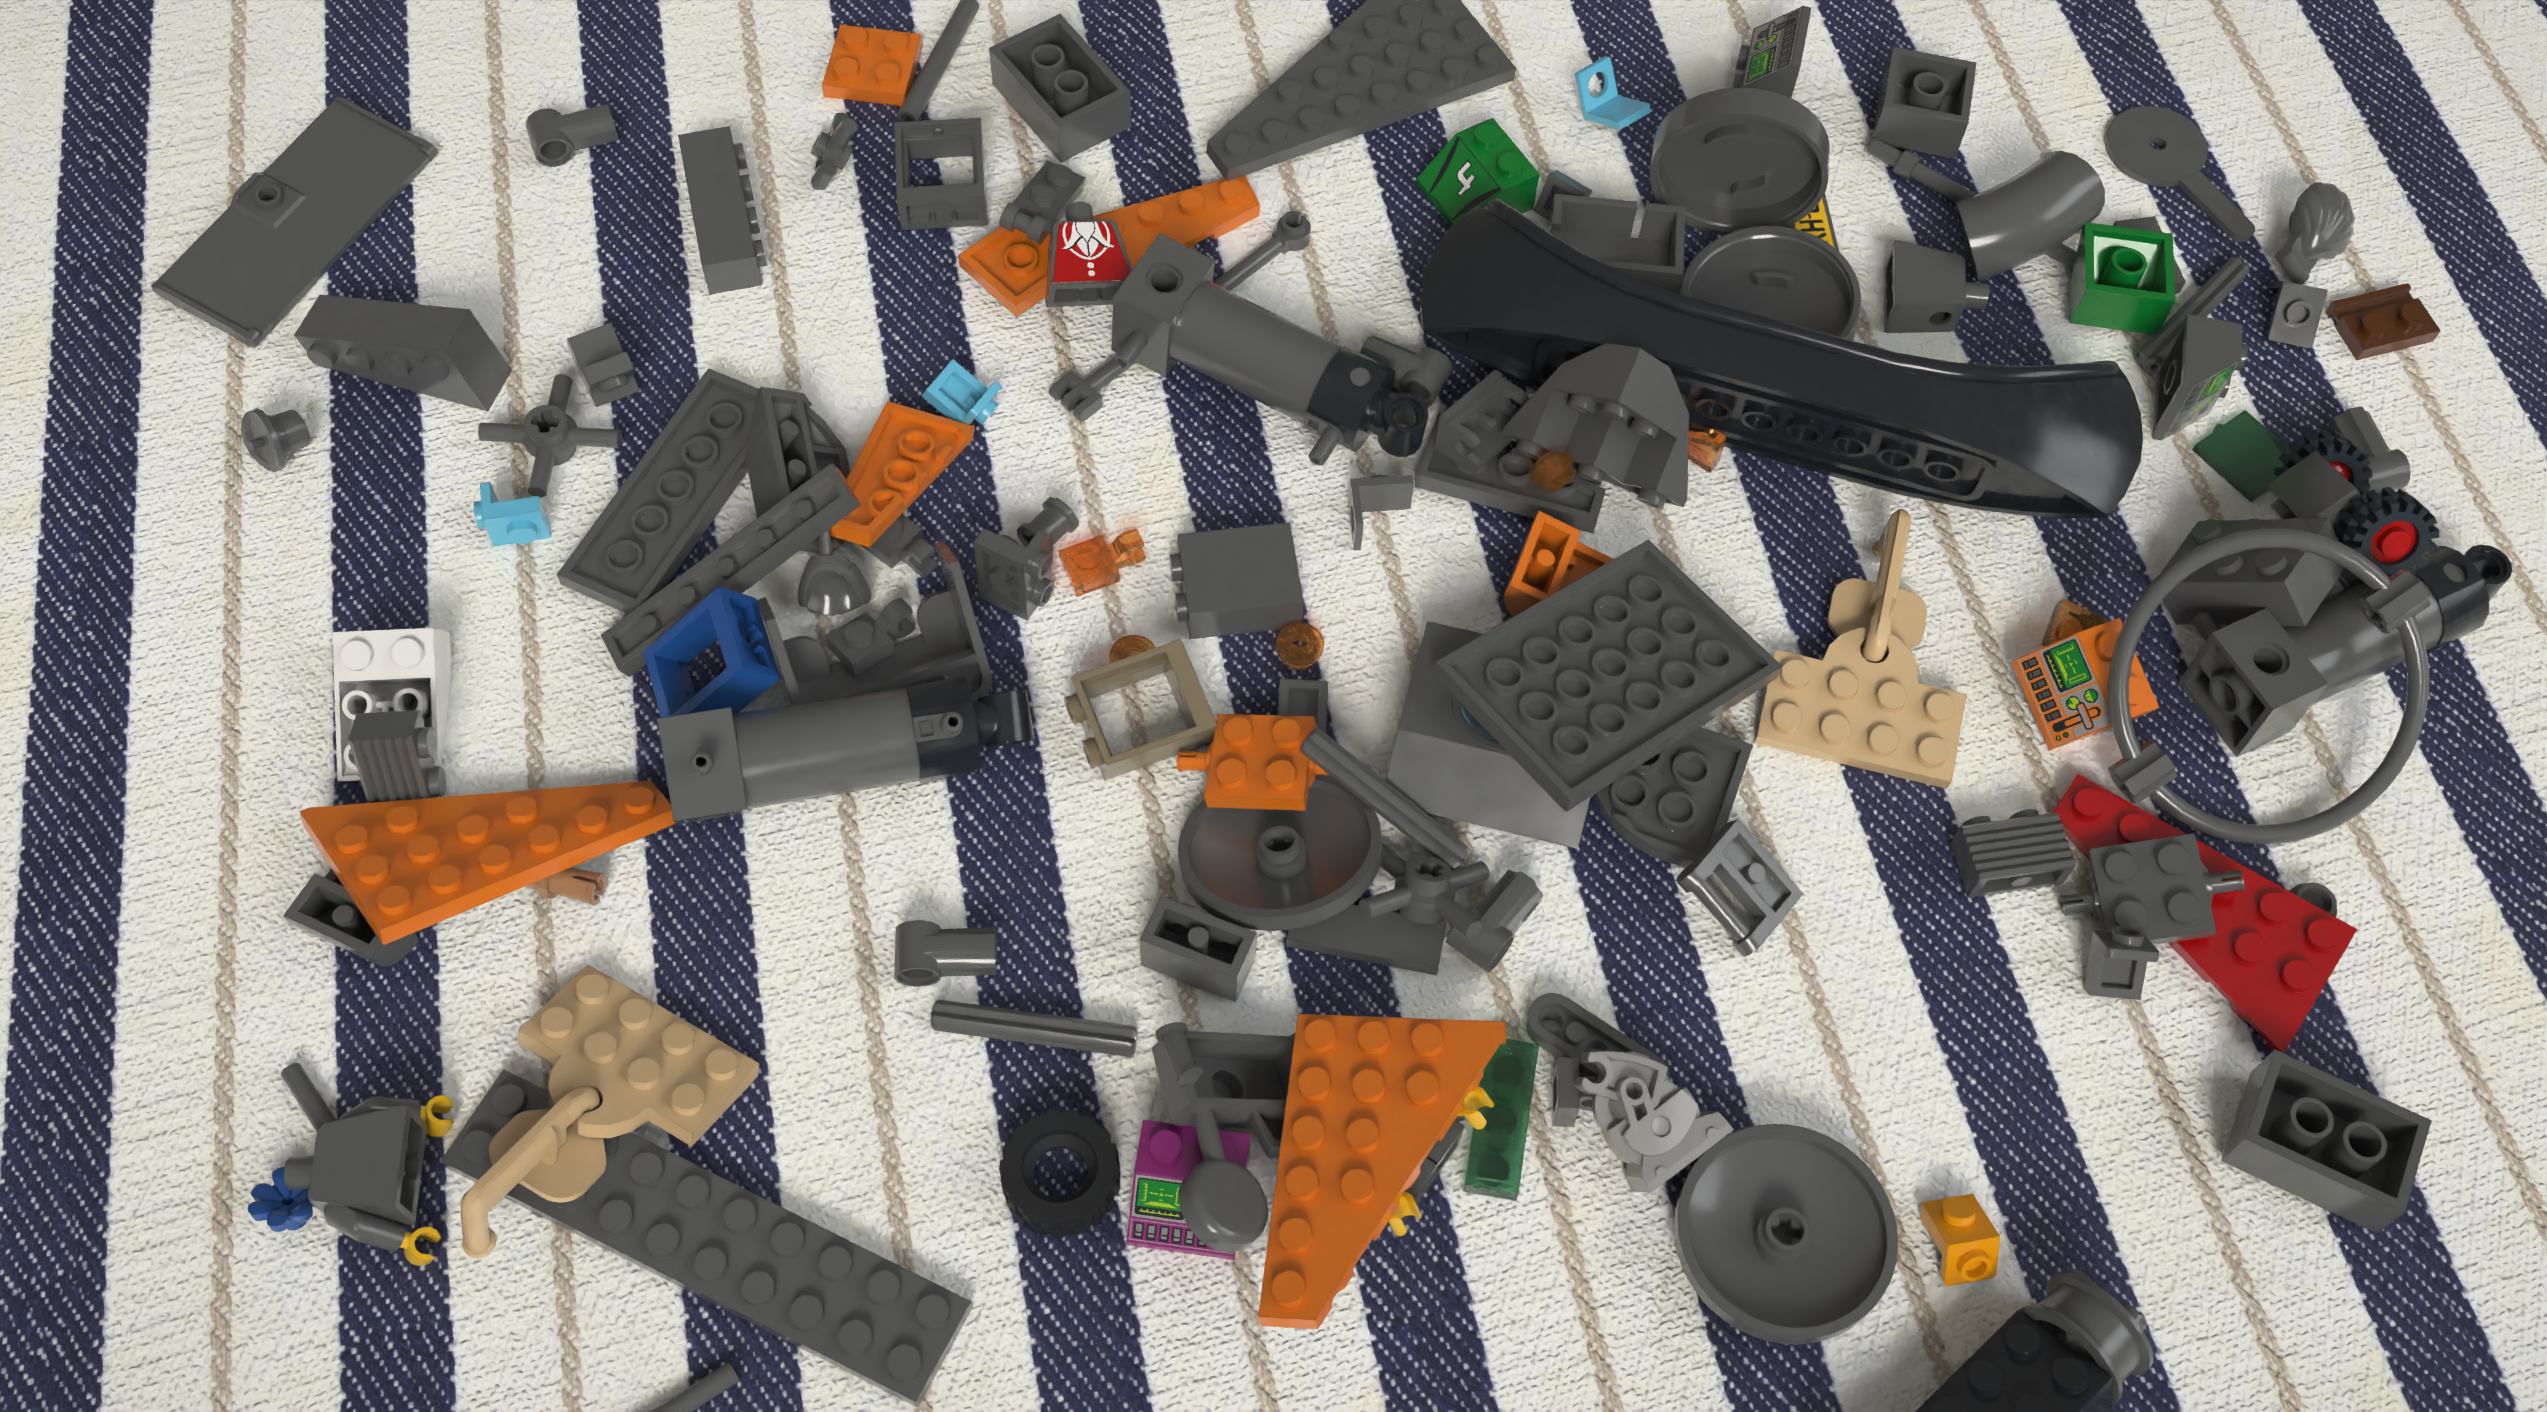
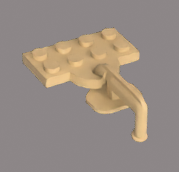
(1865, 694)
(612, 1071)

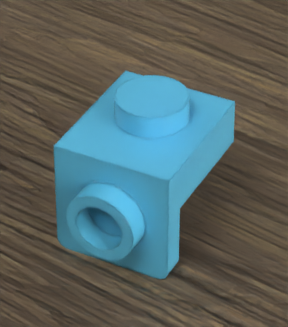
(961, 395)
(511, 520)

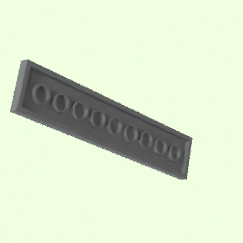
(740, 1252)

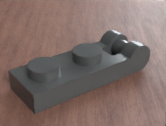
(1042, 201)

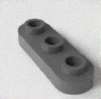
(1577, 1032)

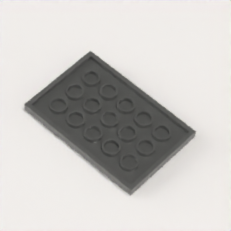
(1606, 673)

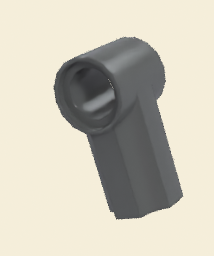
(557, 135)
(1416, 373)
(2388, 466)
(1501, 916)
(928, 952)

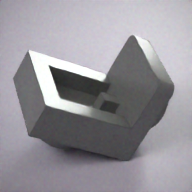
(2118, 963)

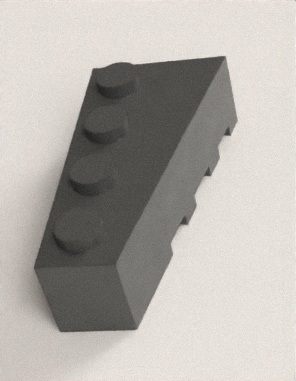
(406, 346)

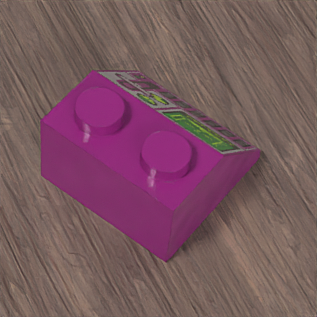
(1162, 1161)

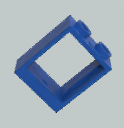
(750, 667)

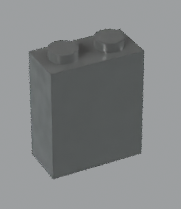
(1237, 580)

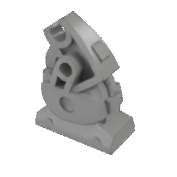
(1648, 1117)

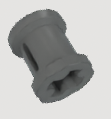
(1054, 518)

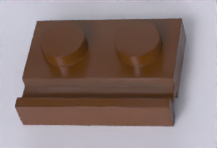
(2382, 321)

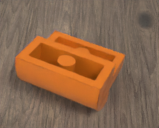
(1549, 563)

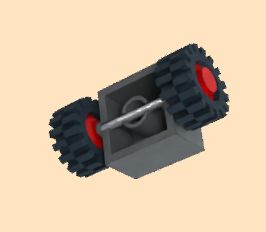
(2325, 482)

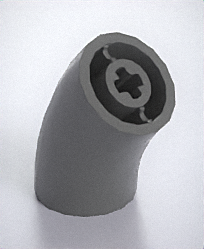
(2029, 213)

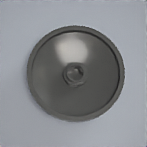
(1282, 864)
(1785, 1234)

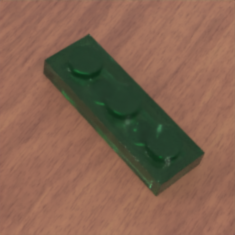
(1499, 1147)

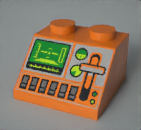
(2070, 685)

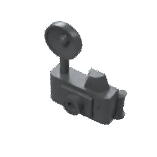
(1224, 1083)

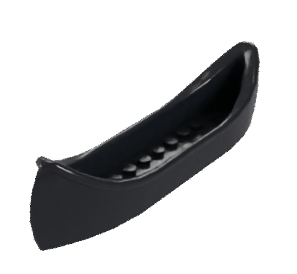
(1885, 419)

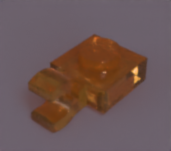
(1096, 565)

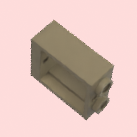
(1186, 688)

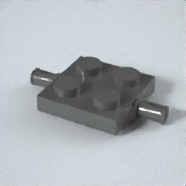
(2154, 888)

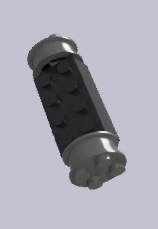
(2053, 1355)

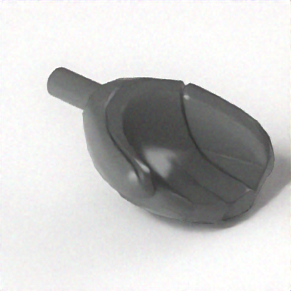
(832, 583)

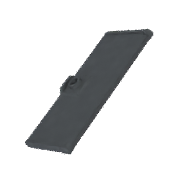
(294, 221)

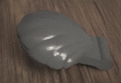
(2318, 229)

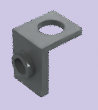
(2295, 313)
(1376, 494)

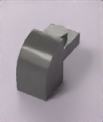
(603, 365)

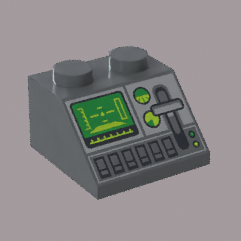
(1774, 54)
(2196, 372)

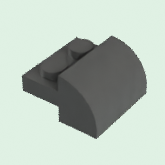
(332, 915)

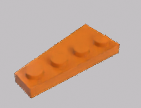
(1185, 215)
(896, 466)

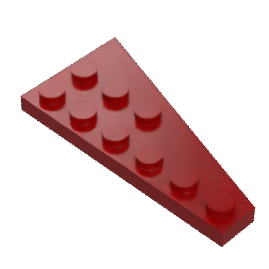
(2268, 943)

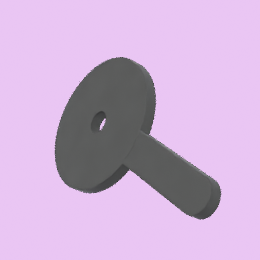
(2175, 164)

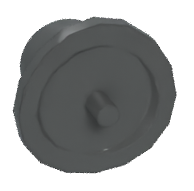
(273, 437)

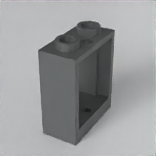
(940, 204)

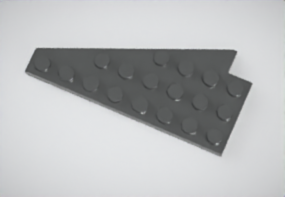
(1364, 75)

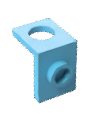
(1607, 106)

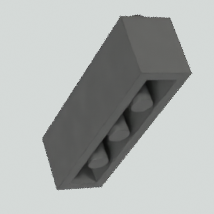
(720, 210)

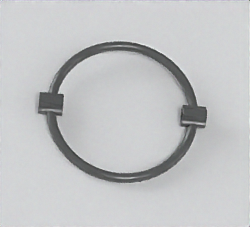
(2388, 606)

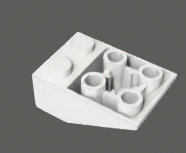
(390, 674)

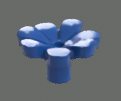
(279, 1205)

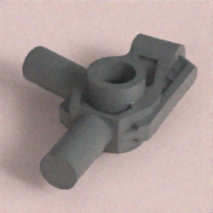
(832, 150)

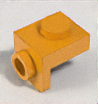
(1963, 1238)

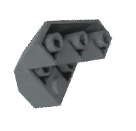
(1616, 419)

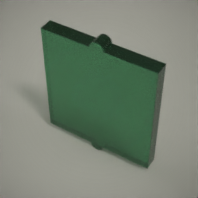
(2243, 454)

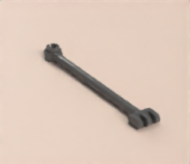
(1083, 395)

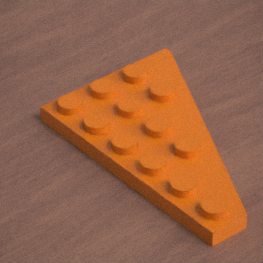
(445, 855)
(1355, 1131)

